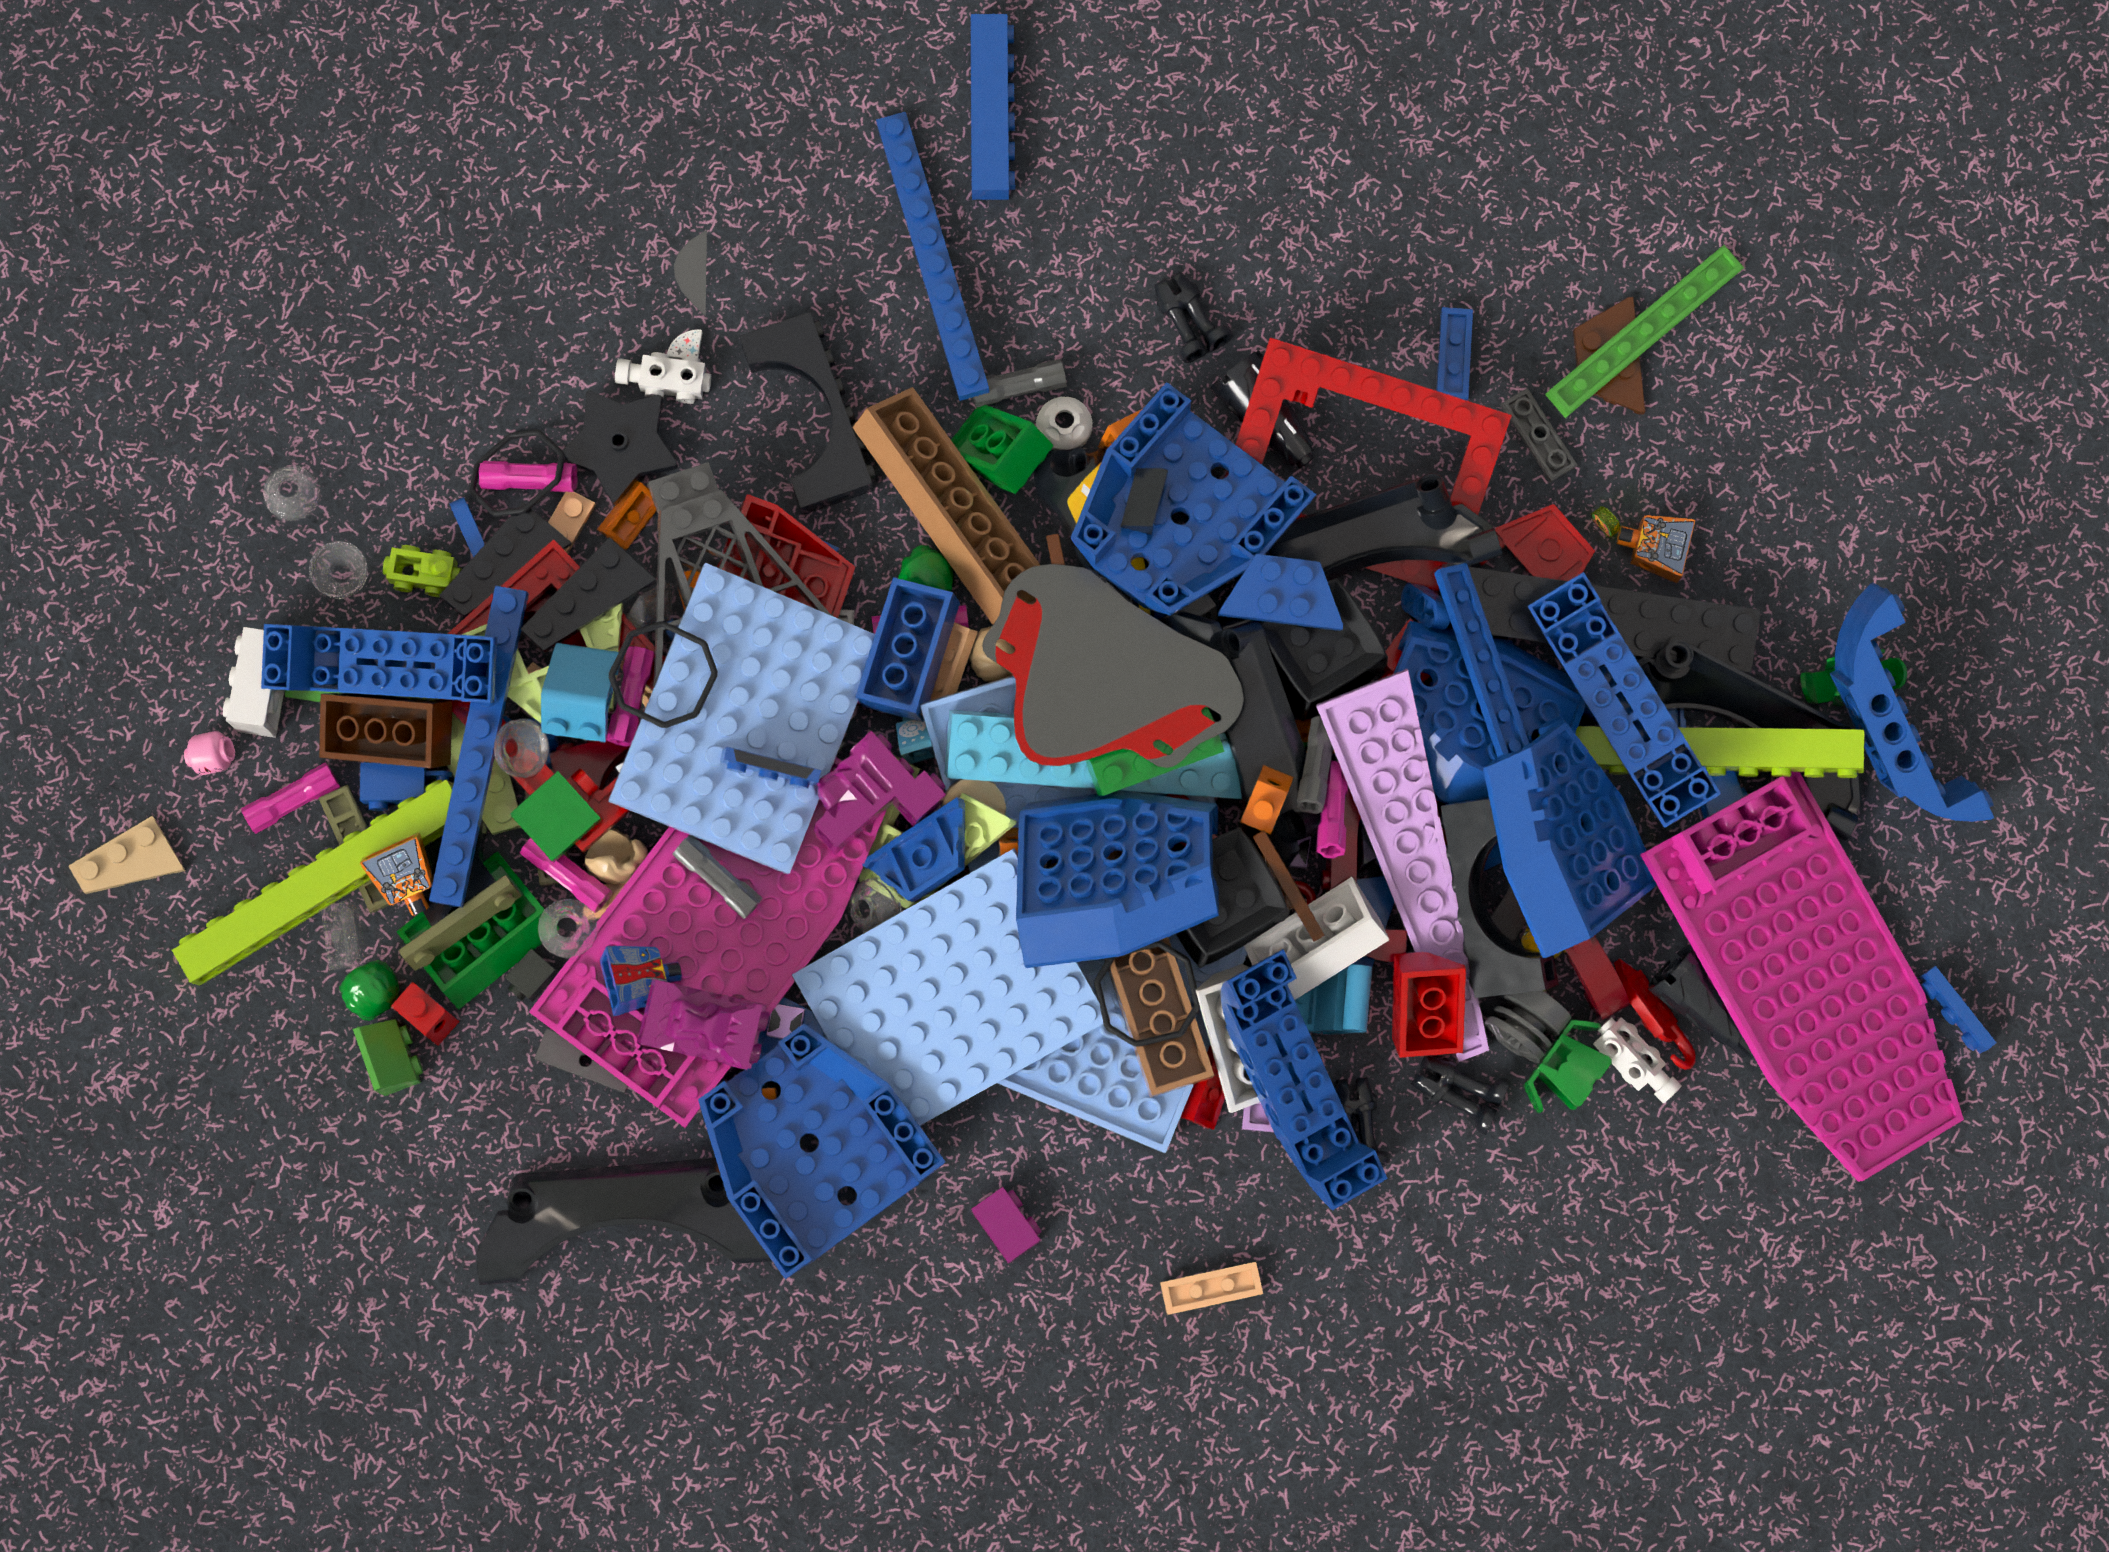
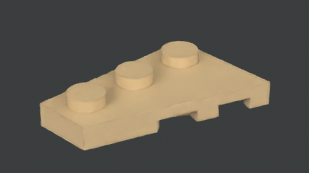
(128, 858)

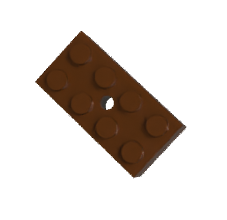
(385, 729)

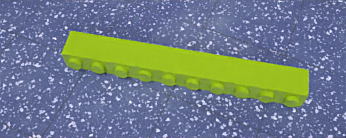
(1754, 750)
(308, 888)

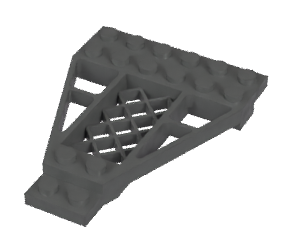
(691, 505)

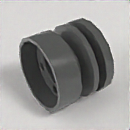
(1524, 1025)

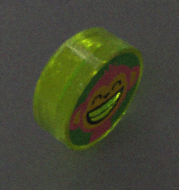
(1606, 521)

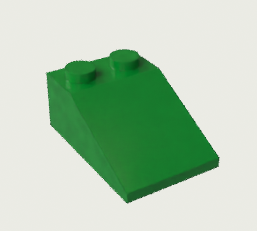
(1001, 447)

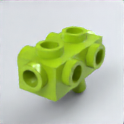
(430, 573)

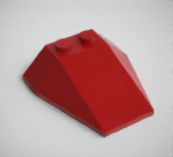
(809, 557)

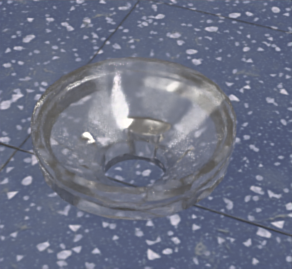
(300, 504)
(331, 556)
(531, 752)
(882, 901)
(567, 946)

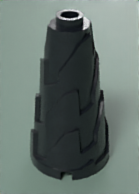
(1288, 436)
(1690, 991)

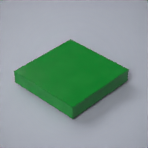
(555, 816)

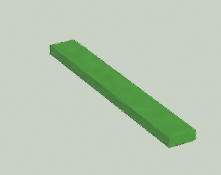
(1644, 331)

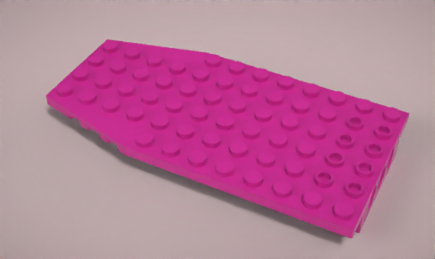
(715, 948)
(1810, 974)

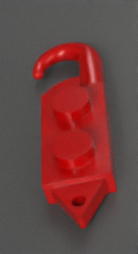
(1654, 1013)

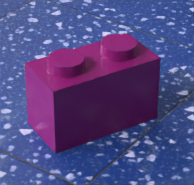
(1006, 1224)

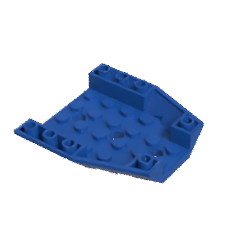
(1227, 516)
(1451, 727)
(1548, 855)
(1115, 906)
(793, 1194)

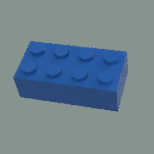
(907, 649)

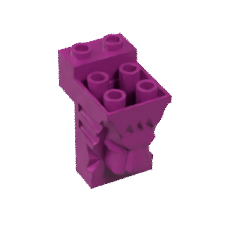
(867, 787)
(703, 1024)

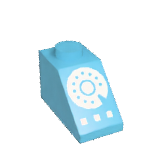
(914, 741)

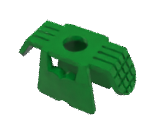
(1820, 688)
(1568, 1069)

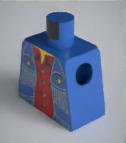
(630, 973)

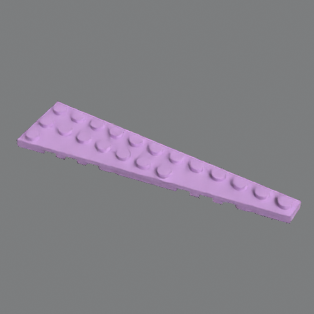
(1391, 783)

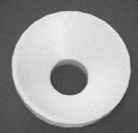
(1063, 438)

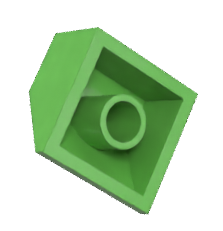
(388, 1056)

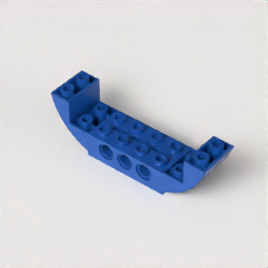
(379, 662)
(1623, 701)
(1877, 711)
(1295, 1083)

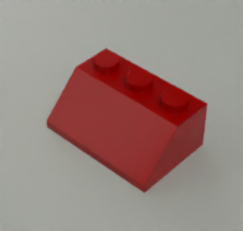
(1428, 1005)

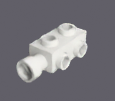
(669, 380)
(1630, 1058)

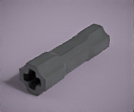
(1042, 377)
(1316, 769)
(700, 861)

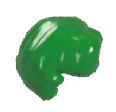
(927, 568)
(370, 989)

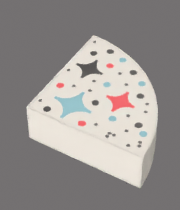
(686, 345)

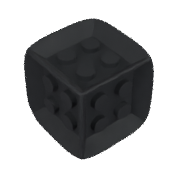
(1325, 662)
(1247, 901)

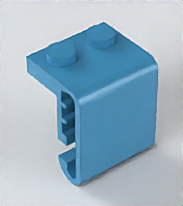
(577, 692)
(1338, 1003)

